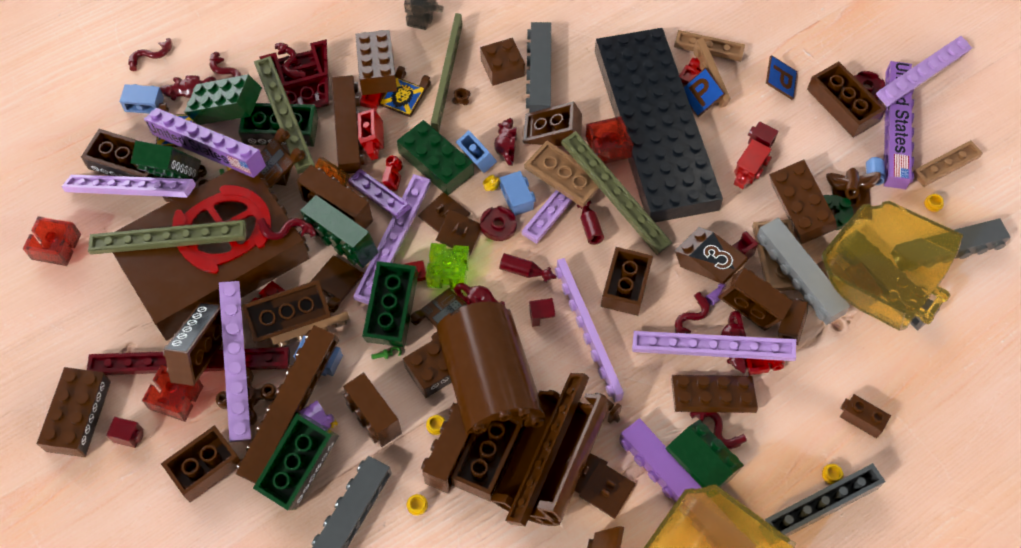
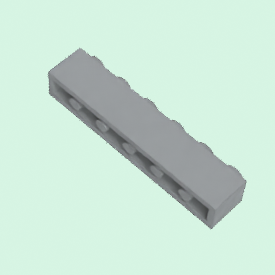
(802, 271)

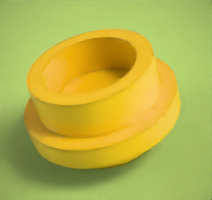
(491, 183)
(934, 202)
(434, 424)
(832, 473)
(417, 505)

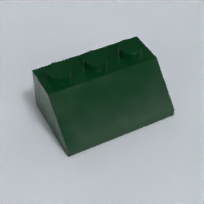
(704, 456)

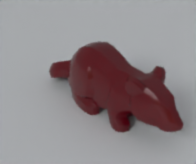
(183, 87)
(505, 141)
(474, 294)
(734, 329)

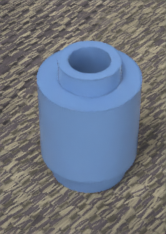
(876, 164)

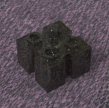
(421, 12)

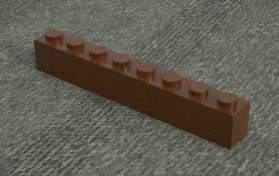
(290, 399)

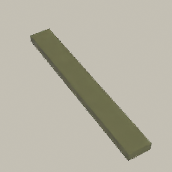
(447, 72)
(283, 110)
(616, 193)
(167, 237)

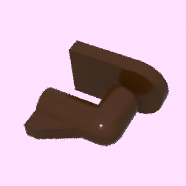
(614, 413)

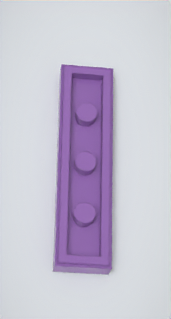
(379, 194)

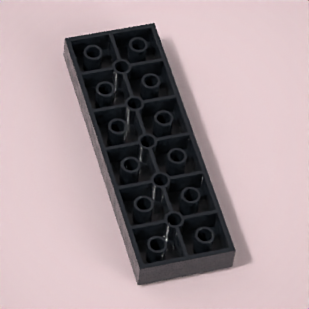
(667, 146)

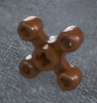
(253, 396)

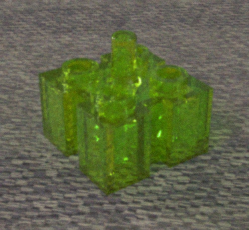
(447, 265)

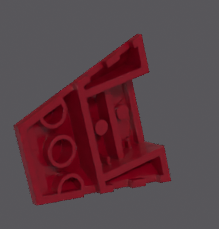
(314, 86)

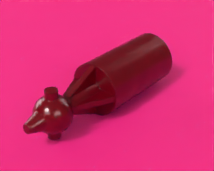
(591, 225)
(524, 268)

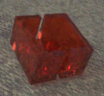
(606, 139)
(56, 241)
(174, 398)

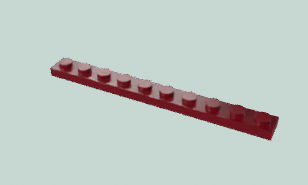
(150, 361)

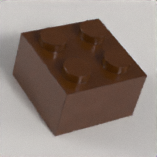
(502, 61)

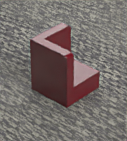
(746, 245)
(540, 310)

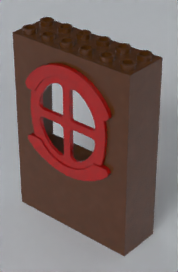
(181, 277)

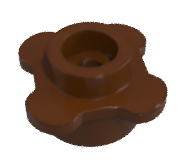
(461, 92)

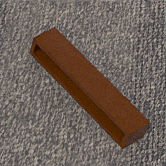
(346, 124)

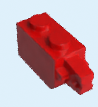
(371, 132)
(751, 163)

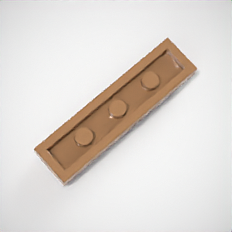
(716, 46)
(703, 54)
(947, 163)
(337, 320)

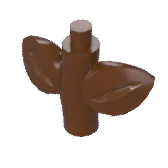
(852, 182)

